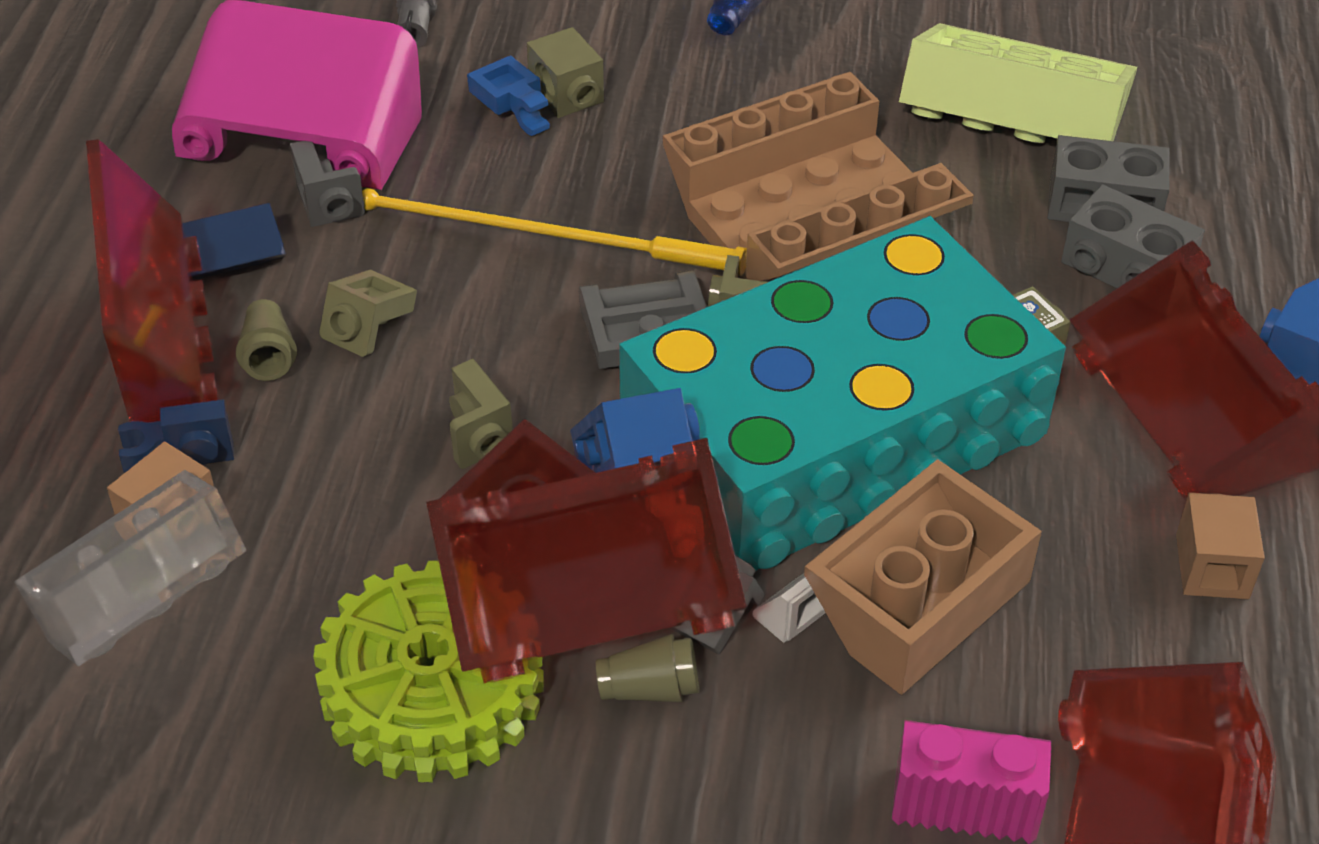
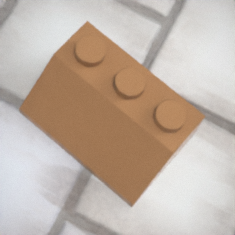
(922, 573)

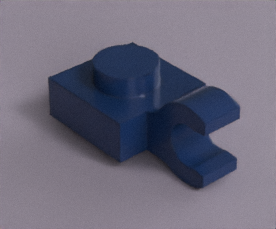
(194, 429)

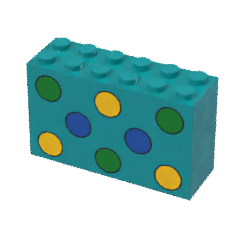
(852, 383)

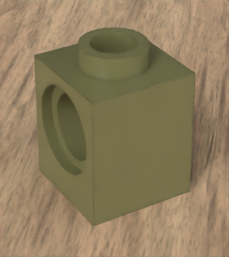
(567, 71)

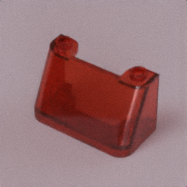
(1200, 379)
(587, 561)
(1169, 756)

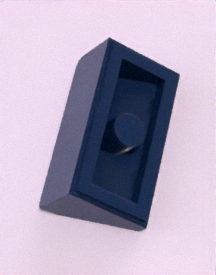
(236, 240)

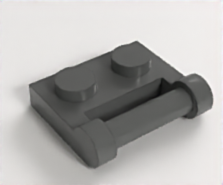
(632, 310)

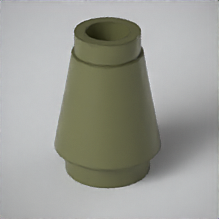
(265, 342)
(650, 672)

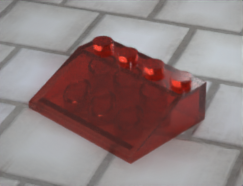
(148, 291)

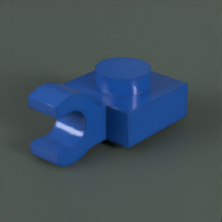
(511, 87)

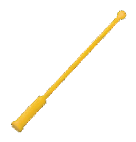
(659, 248)

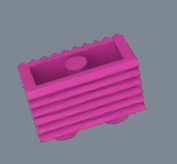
(971, 781)

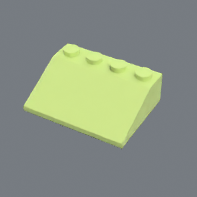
(1014, 85)

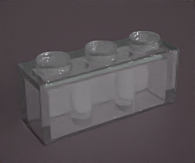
(131, 567)

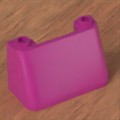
(303, 80)

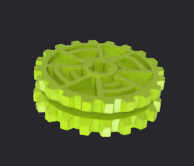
(400, 686)

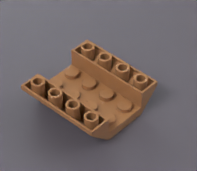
(802, 178)

